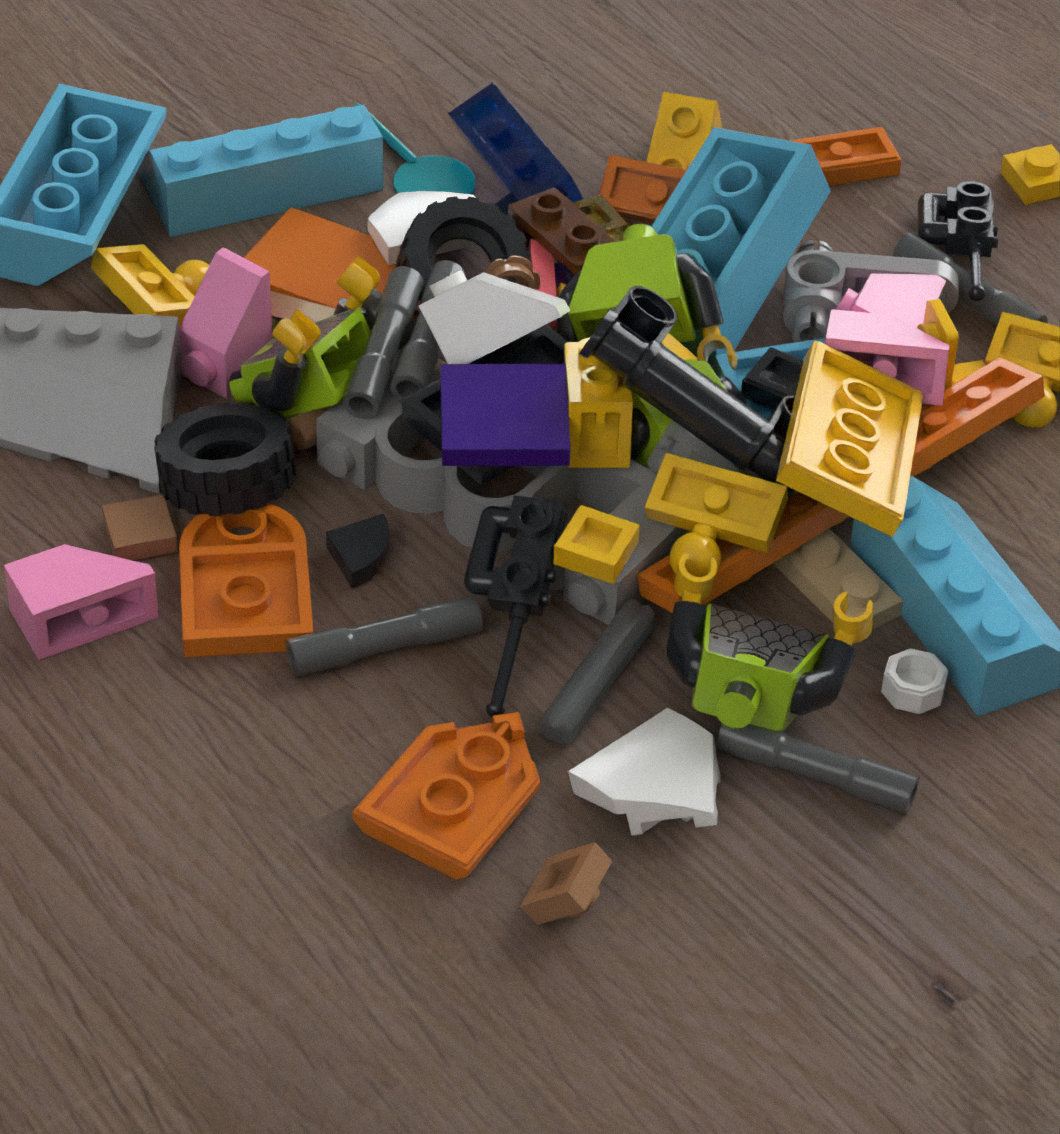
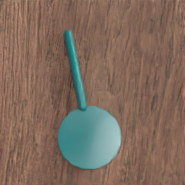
(428, 171)

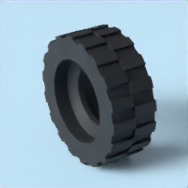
(459, 220)
(200, 483)

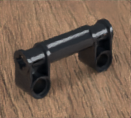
(632, 347)

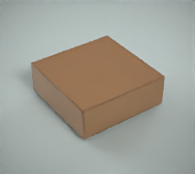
(140, 528)

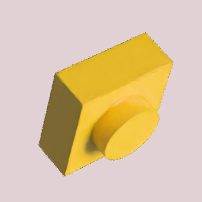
(1033, 173)
(596, 544)

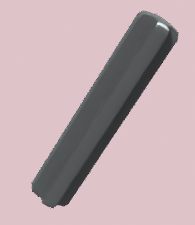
(597, 673)

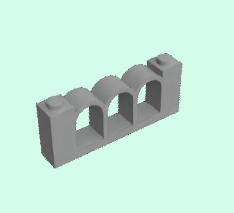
(376, 451)

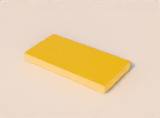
(851, 438)

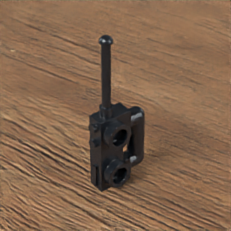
(967, 229)
(523, 579)

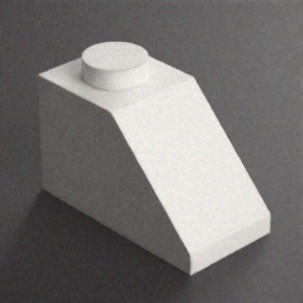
(485, 314)

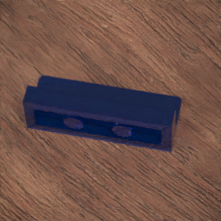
(511, 146)

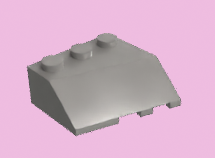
(88, 388)

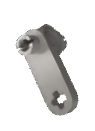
(821, 277)

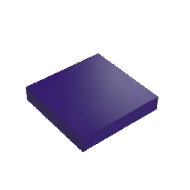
(504, 415)

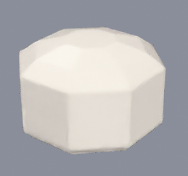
(914, 681)

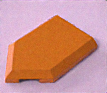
(452, 793)

